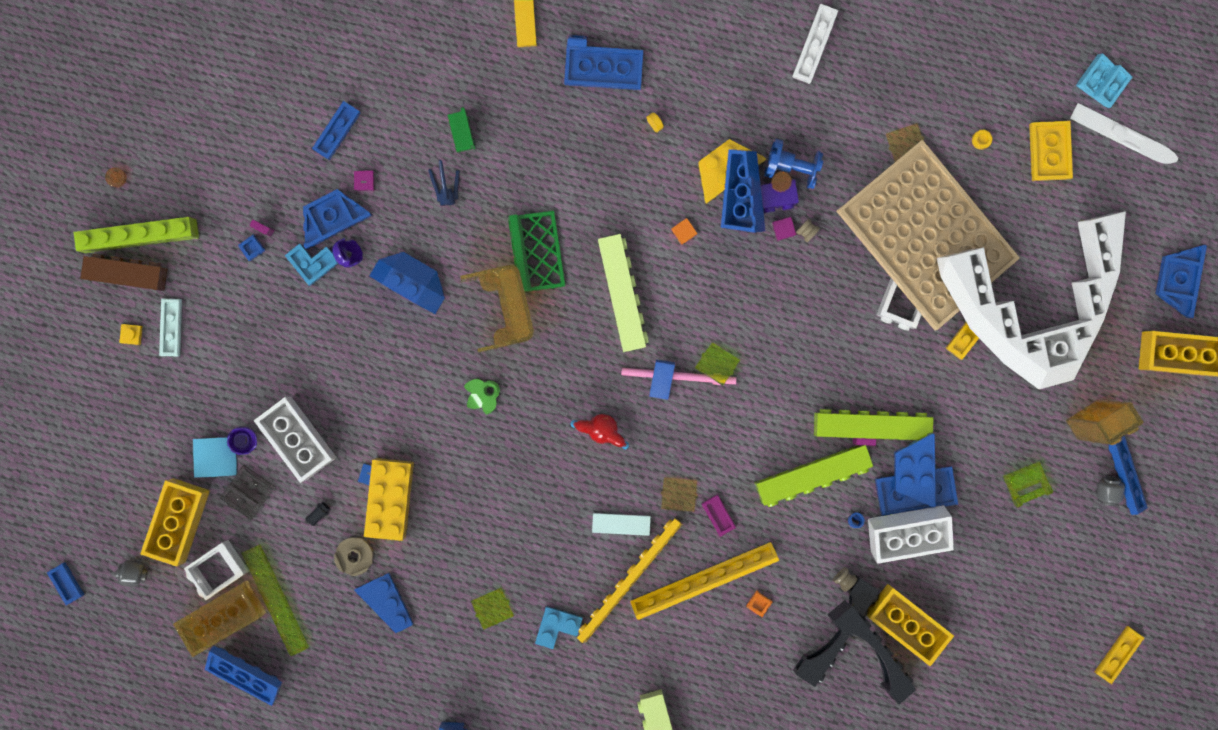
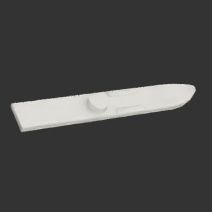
(1123, 135)

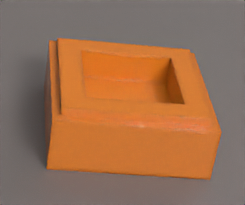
(684, 231)
(759, 603)

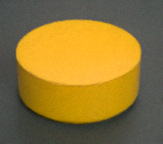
(655, 122)
(982, 139)

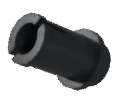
(318, 513)

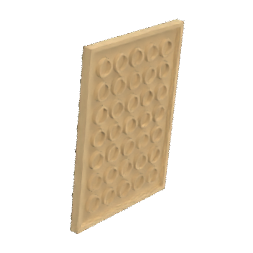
(914, 218)

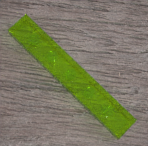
(275, 600)

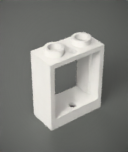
(888, 317)
(231, 558)

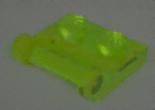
(1025, 478)

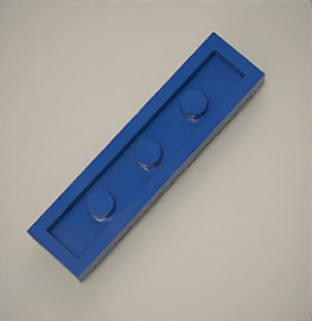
(1126, 471)

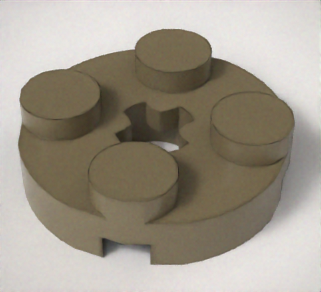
(350, 566)

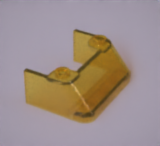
(513, 304)

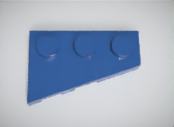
(386, 601)

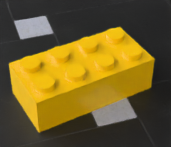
(1179, 353)
(388, 499)
(175, 522)
(909, 625)

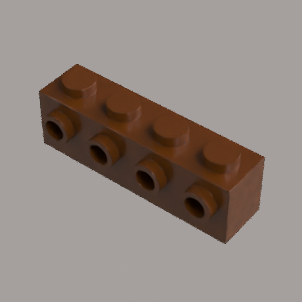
(124, 273)

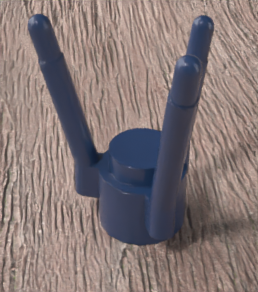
(445, 195)

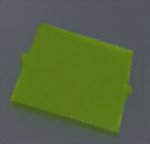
(717, 364)
(492, 608)

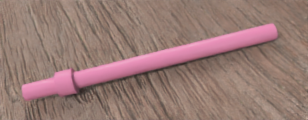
(676, 375)

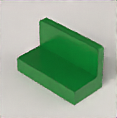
(461, 131)

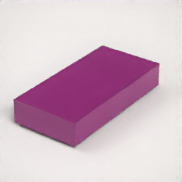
(718, 515)

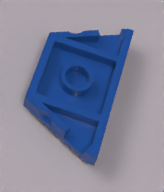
(330, 216)
(1181, 278)
(916, 470)

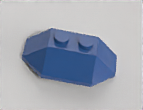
(410, 279)

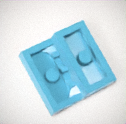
(1104, 80)
(213, 458)

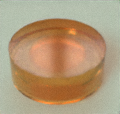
(115, 177)
(781, 181)

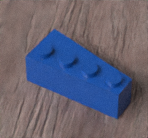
(742, 193)

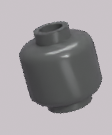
(1110, 490)
(131, 573)

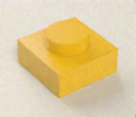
(130, 334)

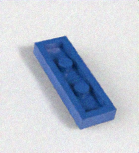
(336, 130)

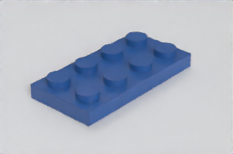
(603, 67)
(894, 502)
(242, 675)

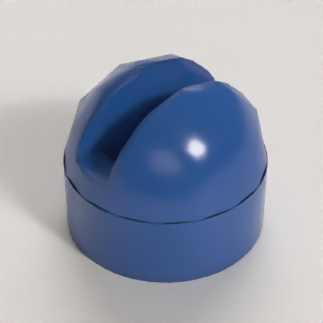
(858, 517)

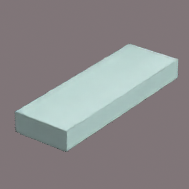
(170, 327)
(621, 524)

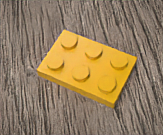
(1051, 151)

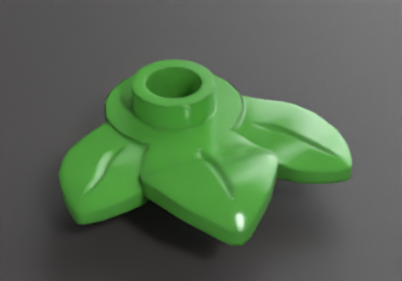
(480, 396)

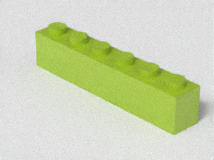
(136, 235)
(872, 426)
(814, 474)

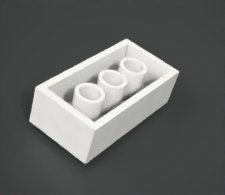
(295, 439)
(910, 534)

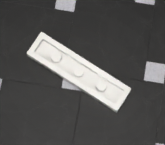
(815, 43)

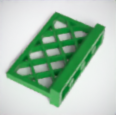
(519, 248)

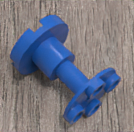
(786, 161)

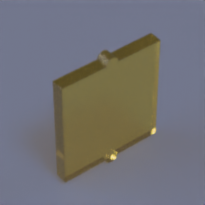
(903, 140)
(679, 494)

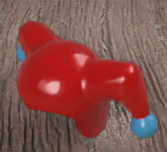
(601, 430)

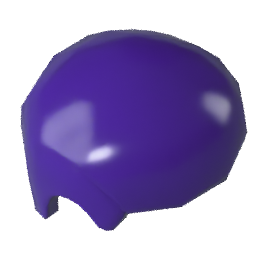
(340, 249)
(237, 438)

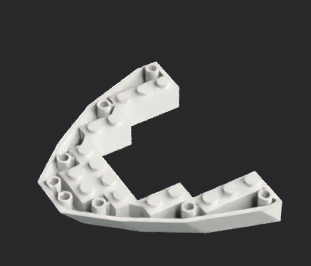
(1051, 353)

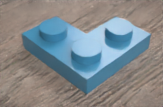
(311, 268)
(555, 621)

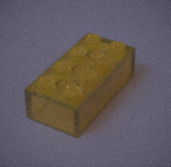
(1105, 422)
(219, 618)

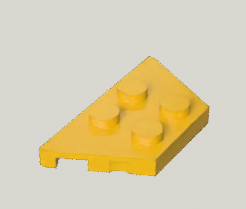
(714, 168)

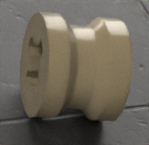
(807, 230)
(844, 579)

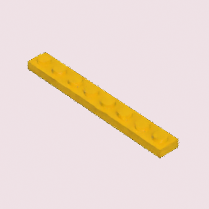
(704, 581)
(623, 586)

